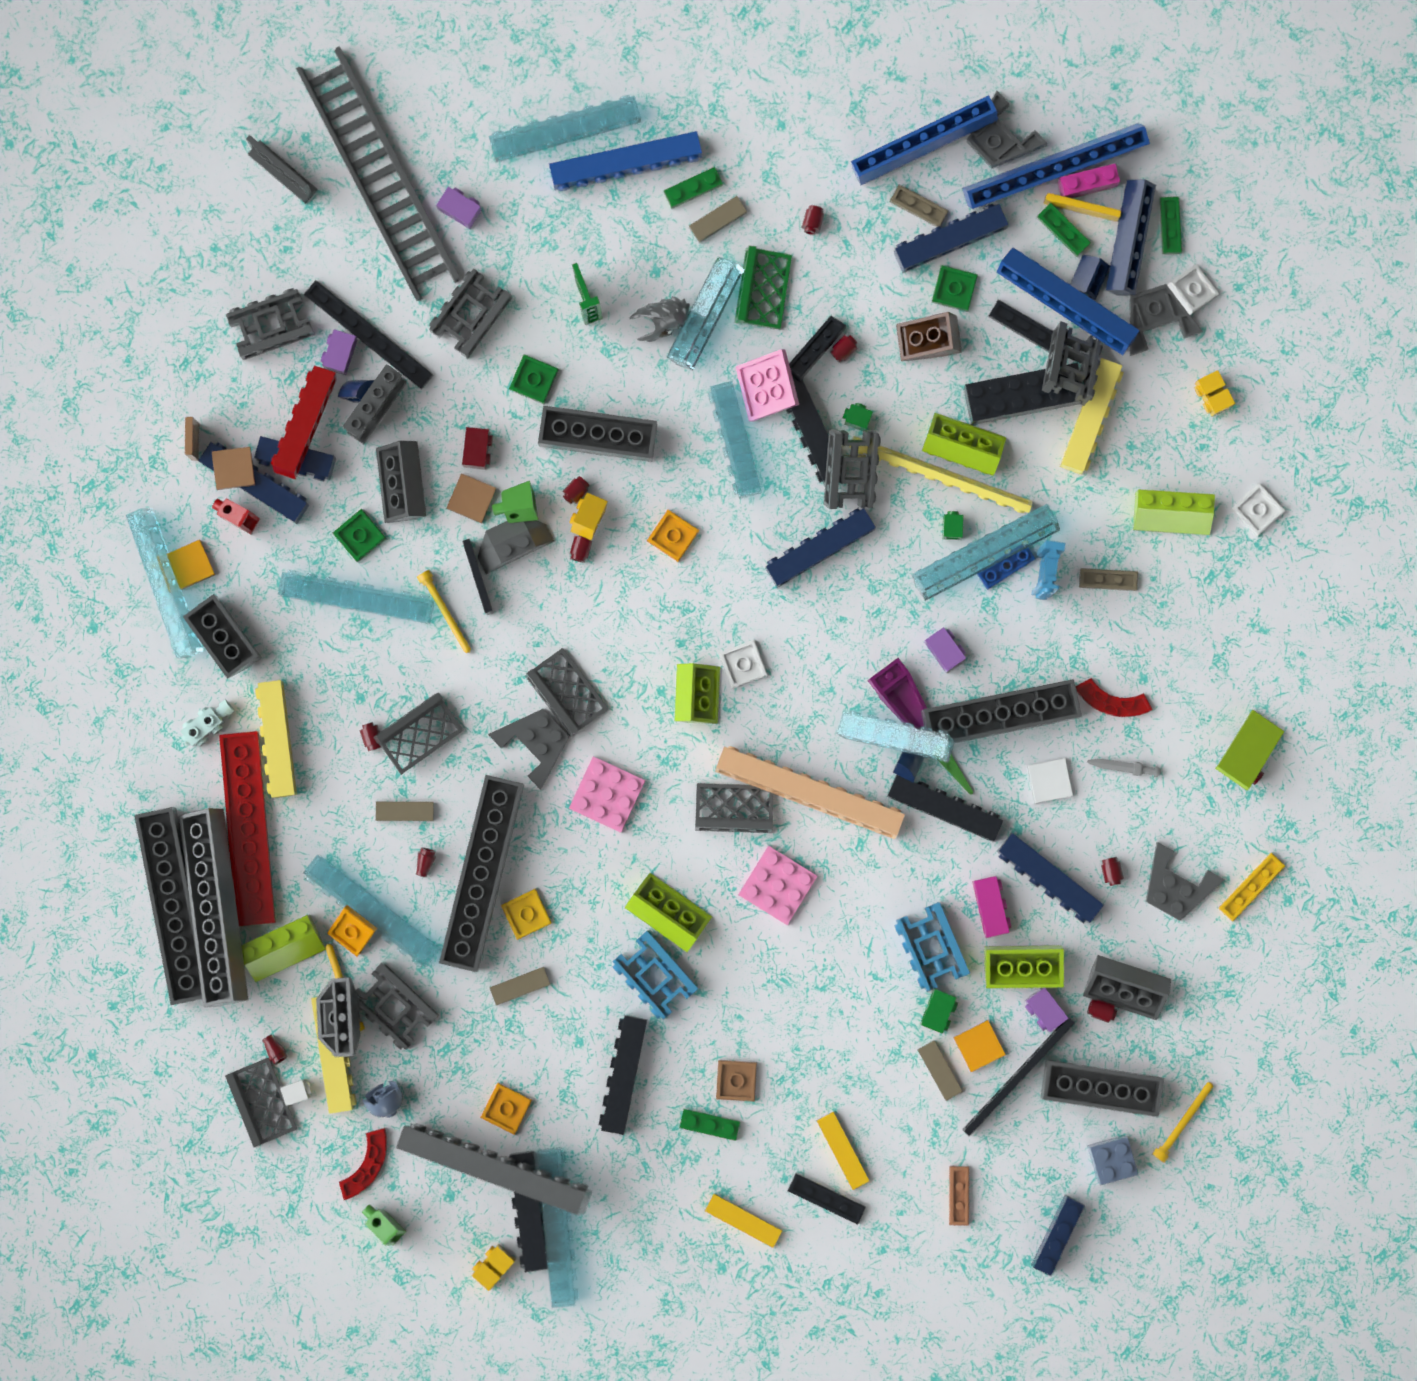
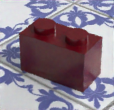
(476, 448)

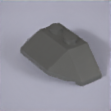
(510, 542)
(339, 1017)

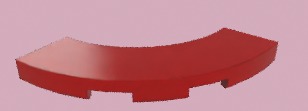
(1110, 704)
(369, 1168)

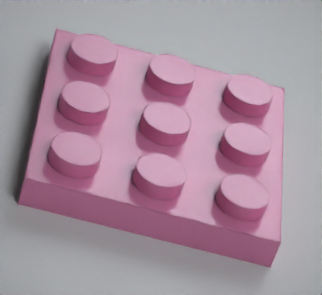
(767, 385)
(607, 794)
(777, 885)

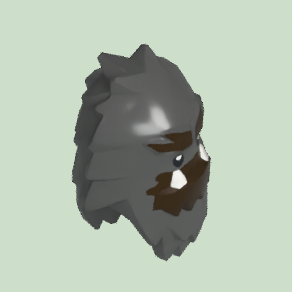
(666, 315)

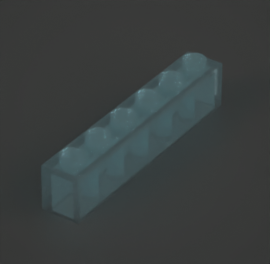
(705, 313)
(735, 440)
(896, 736)

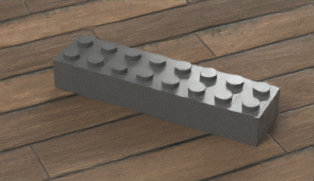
(1005, 712)

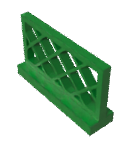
(746, 287)
(590, 307)

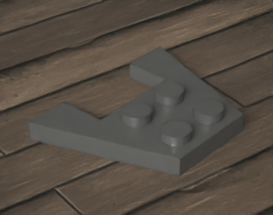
(998, 144)
(1155, 309)
(542, 738)
(1173, 893)

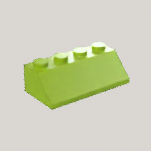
(964, 444)
(1173, 512)
(668, 912)
(282, 948)
(1024, 966)

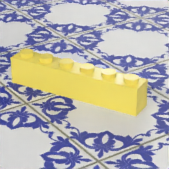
(1090, 418)
(277, 739)
(335, 1076)

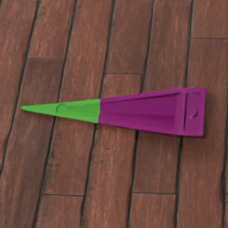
(902, 697)

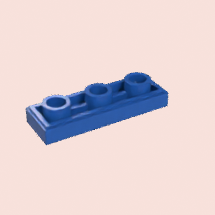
(997, 572)

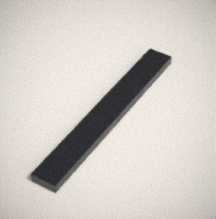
(368, 334)
(1017, 1077)

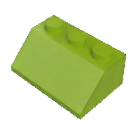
(697, 693)

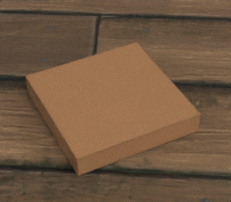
(192, 438)
(233, 468)
(471, 498)
(736, 1080)

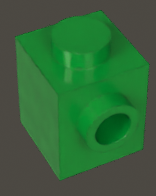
(857, 416)

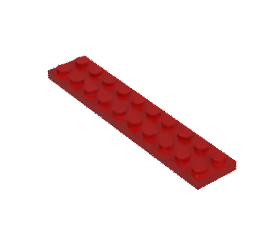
(247, 827)

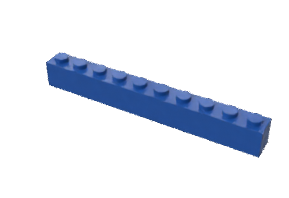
(1055, 165)

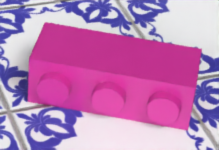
(1089, 181)
(991, 906)

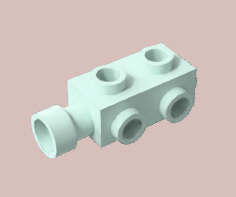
(204, 729)

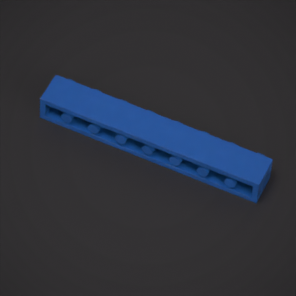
(924, 140)
(625, 160)
(1067, 301)

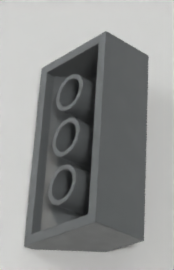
(401, 481)
(222, 636)
(1127, 987)

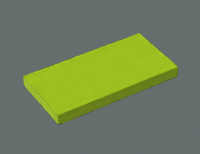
(1249, 750)

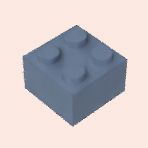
(1112, 1160)

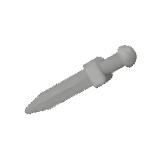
(1136, 768)

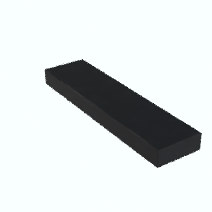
(1021, 325)
(816, 347)
(477, 577)
(826, 1198)

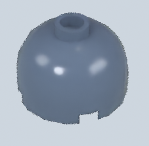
(384, 1100)

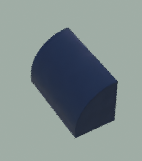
(1090, 275)
(354, 390)
(908, 766)

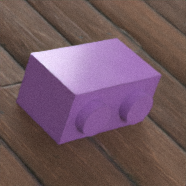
(459, 207)
(339, 352)
(945, 649)
(1045, 1009)

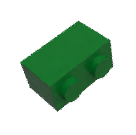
(938, 1011)

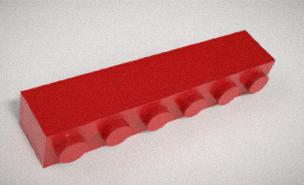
(304, 422)

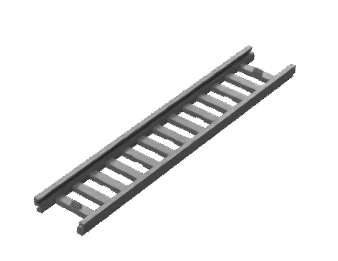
(394, 166)

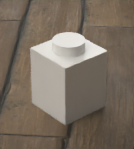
(296, 1092)

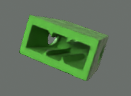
(517, 503)
(389, 1231)

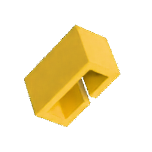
(1213, 394)
(588, 516)
(493, 1267)

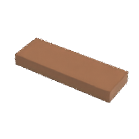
(959, 1195)

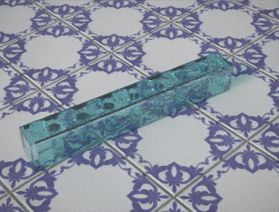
(564, 128)
(986, 552)
(163, 582)
(356, 598)
(389, 924)
(558, 1237)

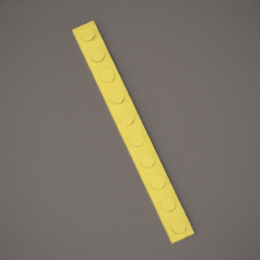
(950, 478)

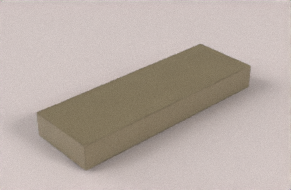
(919, 206)
(717, 219)
(1108, 579)
(404, 811)
(520, 986)
(939, 1070)

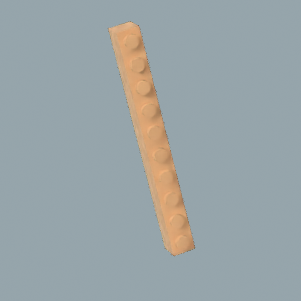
(810, 792)

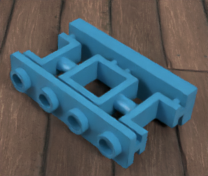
(1050, 553)
(947, 940)
(642, 986)

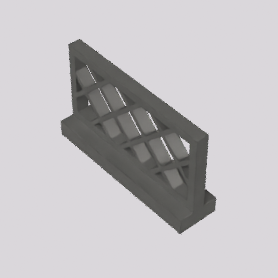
(280, 170)
(551, 699)
(413, 717)
(733, 824)
(244, 1107)

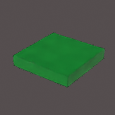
(954, 288)
(533, 379)
(359, 535)

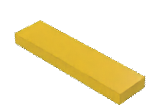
(1082, 207)
(1251, 887)
(842, 1150)
(743, 1220)

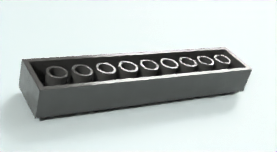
(481, 873)
(170, 902)
(213, 907)
(494, 1169)

